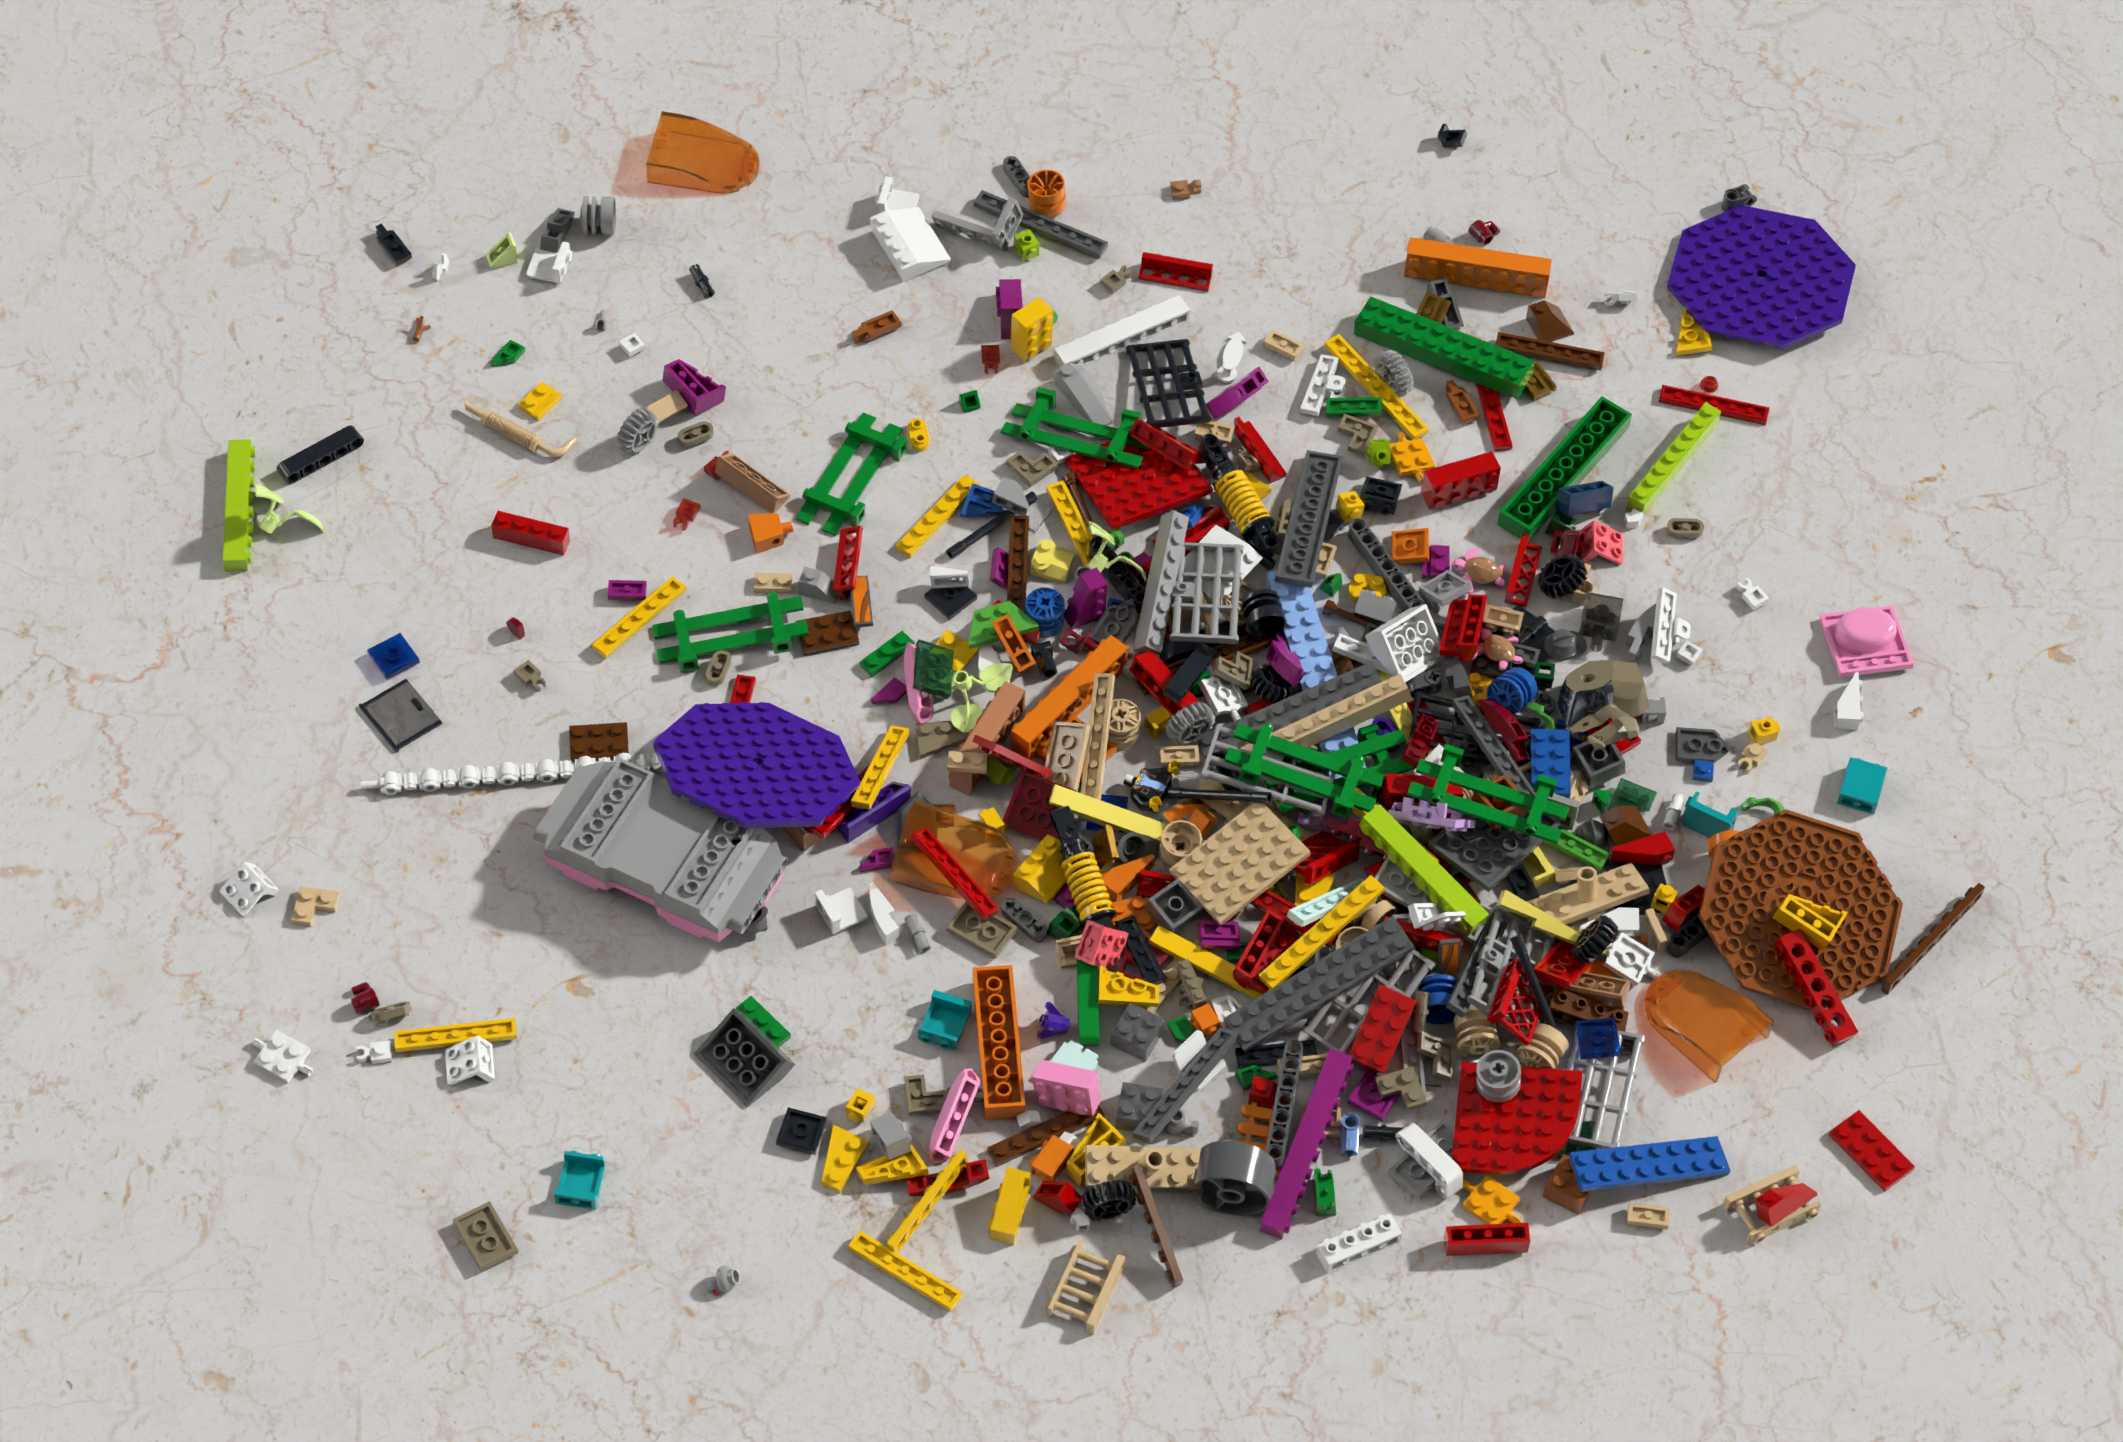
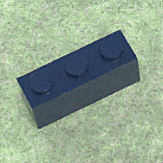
(1584, 498)

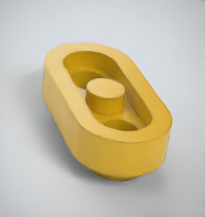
(918, 431)

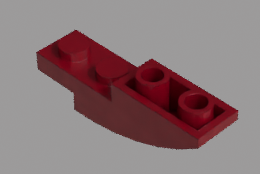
(1505, 723)
(1420, 740)
(1355, 834)

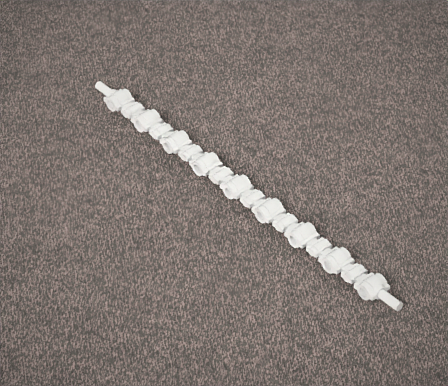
(506, 774)

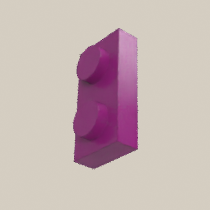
(999, 567)
(627, 590)

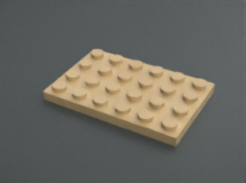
(1240, 862)

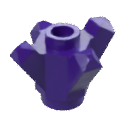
(1052, 1022)

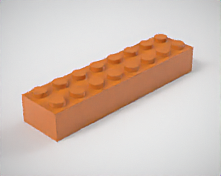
(1478, 267)
(1068, 698)
(998, 1042)

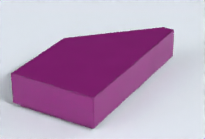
(891, 692)
(878, 860)

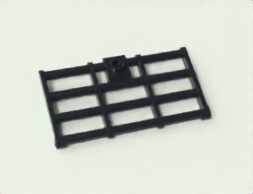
(1183, 381)
(1471, 749)

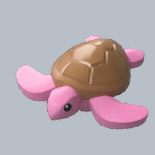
(1480, 569)
(1498, 648)

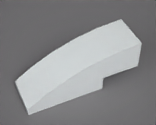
(883, 916)

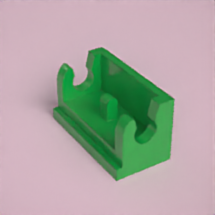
(1324, 1193)

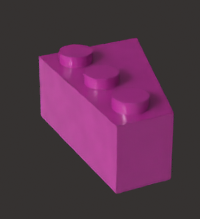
(1007, 303)
(695, 389)
(1088, 599)

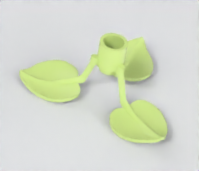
(271, 519)
(1100, 560)
(993, 676)

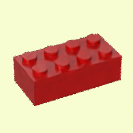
(1460, 480)
(1381, 1030)

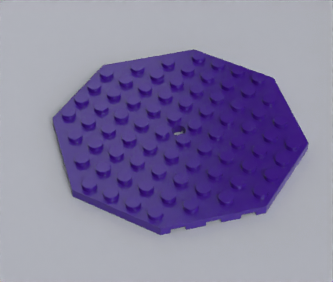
(1721, 287)
(715, 758)

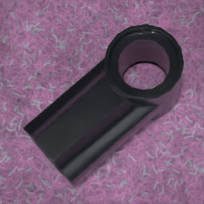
(1043, 655)

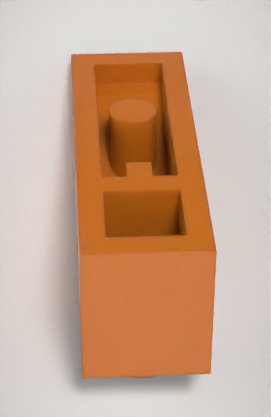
(1013, 644)
(1124, 877)

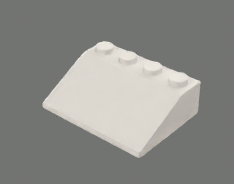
(908, 241)
(1217, 535)
(1407, 643)

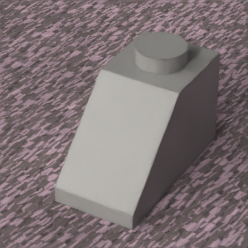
(1011, 497)
(816, 585)

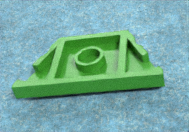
(982, 628)

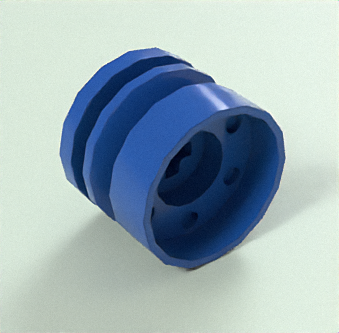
(1047, 609)
(1513, 689)
(1440, 989)

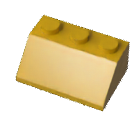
(1040, 872)

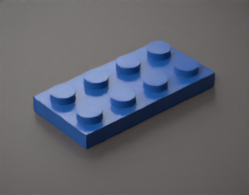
(1551, 758)

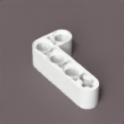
(1432, 1158)

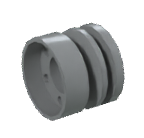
(598, 215)

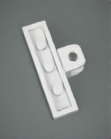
(1323, 385)
(1666, 628)
(1357, 651)

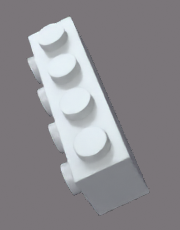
(1358, 1243)

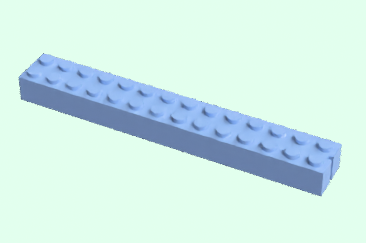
(1306, 639)

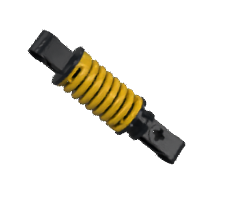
(1239, 497)
(1082, 872)

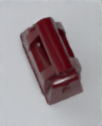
(1571, 542)

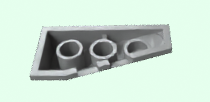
(1083, 392)

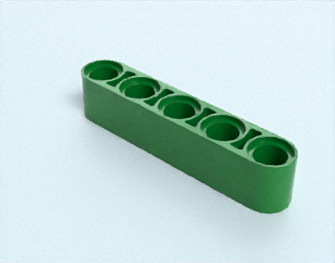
(1087, 1004)

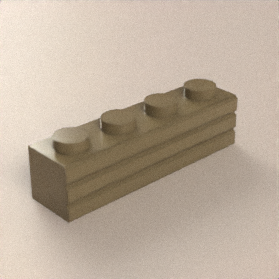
(1191, 983)

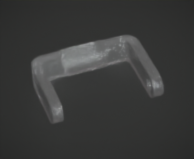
(1175, 782)

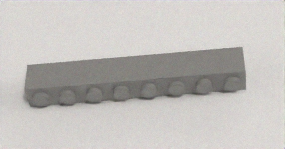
(1160, 583)

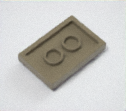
(986, 935)
(485, 1236)

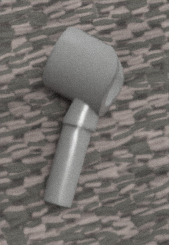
(601, 321)

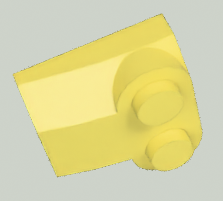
(1051, 562)

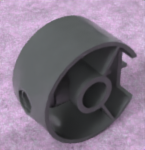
(1235, 1178)

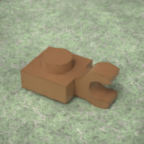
(1182, 189)

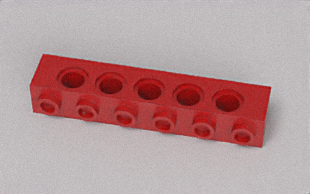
(1816, 976)

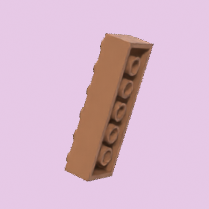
(994, 726)

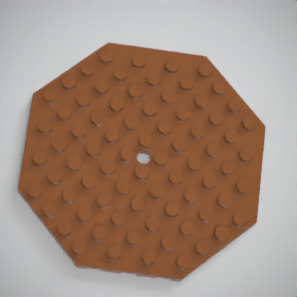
(1813, 862)

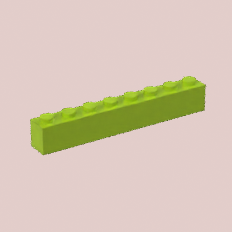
(1674, 459)
(238, 505)
(1422, 868)

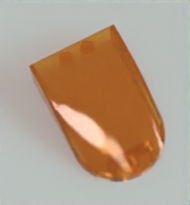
(700, 156)
(974, 845)
(1703, 1018)

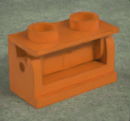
(1051, 1159)

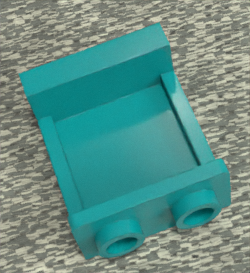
(1862, 785)
(1705, 819)
(945, 1020)
(580, 1180)

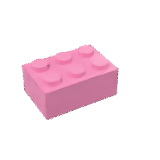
(1066, 1088)

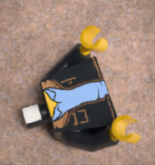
(1150, 786)

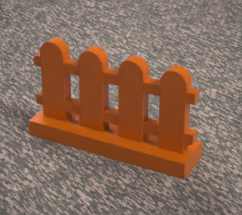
(1254, 1130)

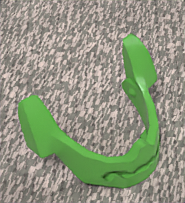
(1539, 709)
(1767, 802)

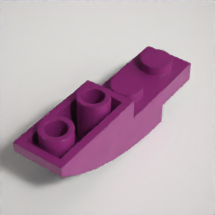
(1237, 393)
(1284, 662)

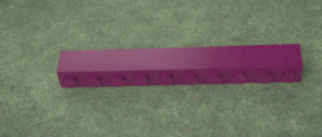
(1306, 1143)

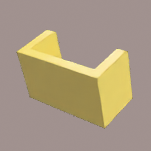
(1538, 868)

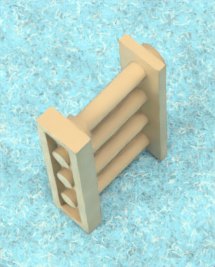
(1783, 1178)
(1099, 1301)

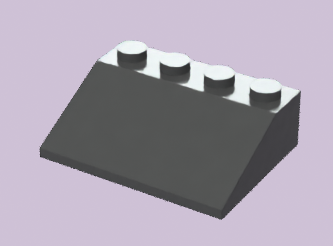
(744, 1057)

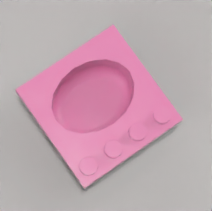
(1866, 641)

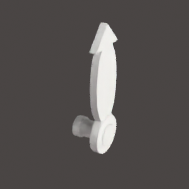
(1231, 358)

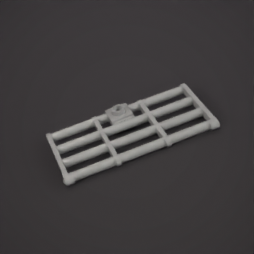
(1192, 592)
(1270, 756)
(1496, 961)
(1356, 993)
(1602, 1106)

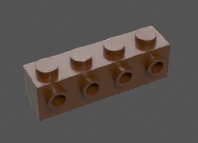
(1574, 1007)

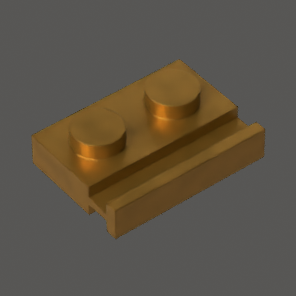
(1433, 307)
(1540, 383)
(1105, 848)

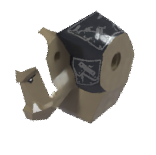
(1602, 692)

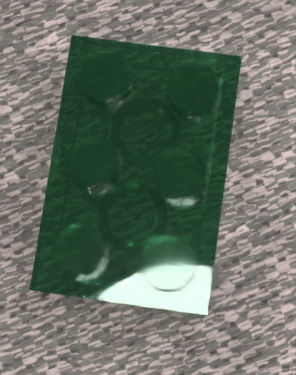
(933, 669)

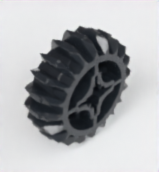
(1562, 576)
(1271, 685)
(1594, 939)
(1108, 1200)

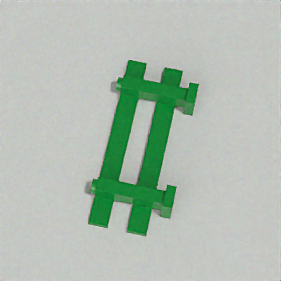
(1038, 413)
(845, 507)
(687, 652)
(1368, 744)
(1344, 797)
(1537, 804)

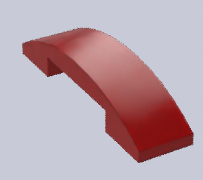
(972, 1175)

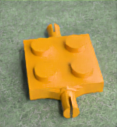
(1411, 457)
(1491, 1201)

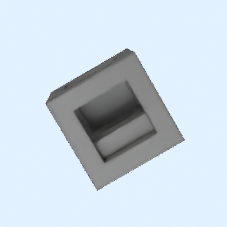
(1655, 713)

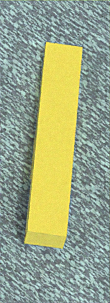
(1106, 813)
(1541, 921)

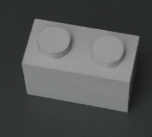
(1375, 607)
(891, 1135)

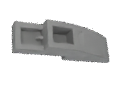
(1640, 633)

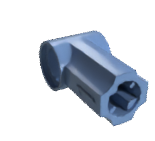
(1349, 1135)

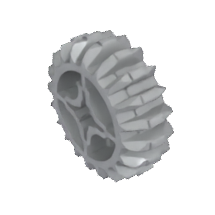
(1394, 372)
(637, 431)
(1190, 723)

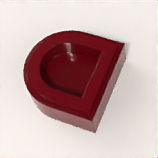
(516, 627)

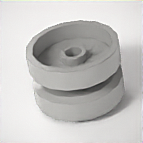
(1498, 1076)

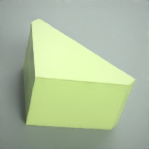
(503, 252)

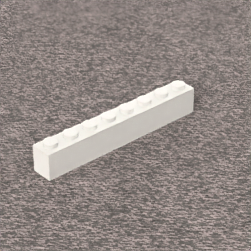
(1125, 332)

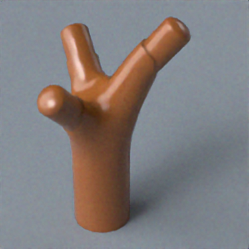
(420, 329)

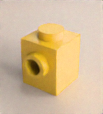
(1349, 506)

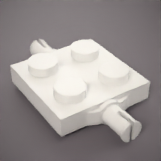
(1222, 695)
(1629, 959)
(282, 1056)

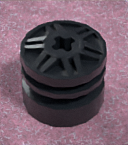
(1263, 613)

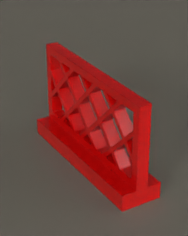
(1166, 444)
(1326, 863)
(1502, 1003)

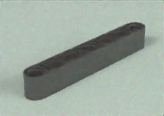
(1383, 565)
(1285, 1095)

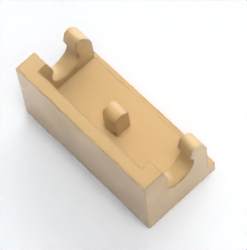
(668, 406)
(1222, 431)
(1066, 951)

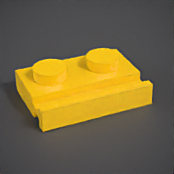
(539, 401)

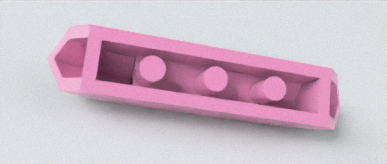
(919, 701)
(953, 1116)

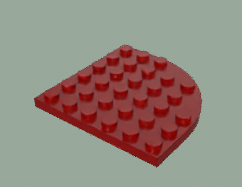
(1133, 494)
(1517, 1132)

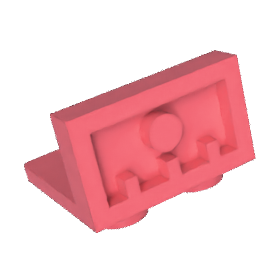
(1603, 542)
(1101, 945)

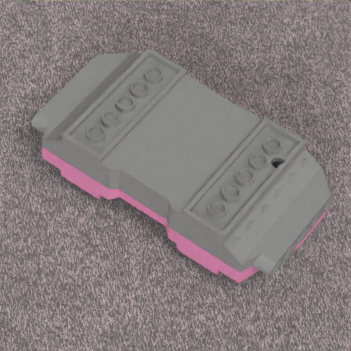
(632, 834)

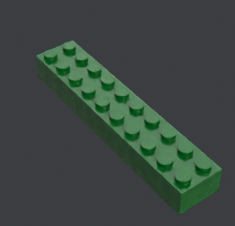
(1444, 347)
(1564, 468)

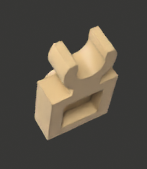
(1752, 755)

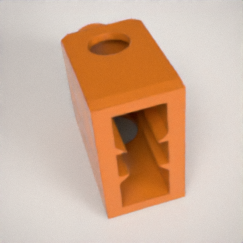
(767, 531)

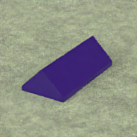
(886, 804)

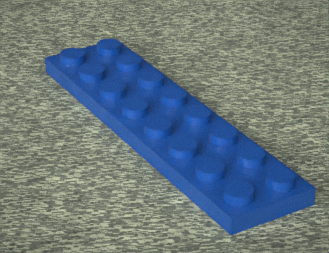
(1649, 1163)

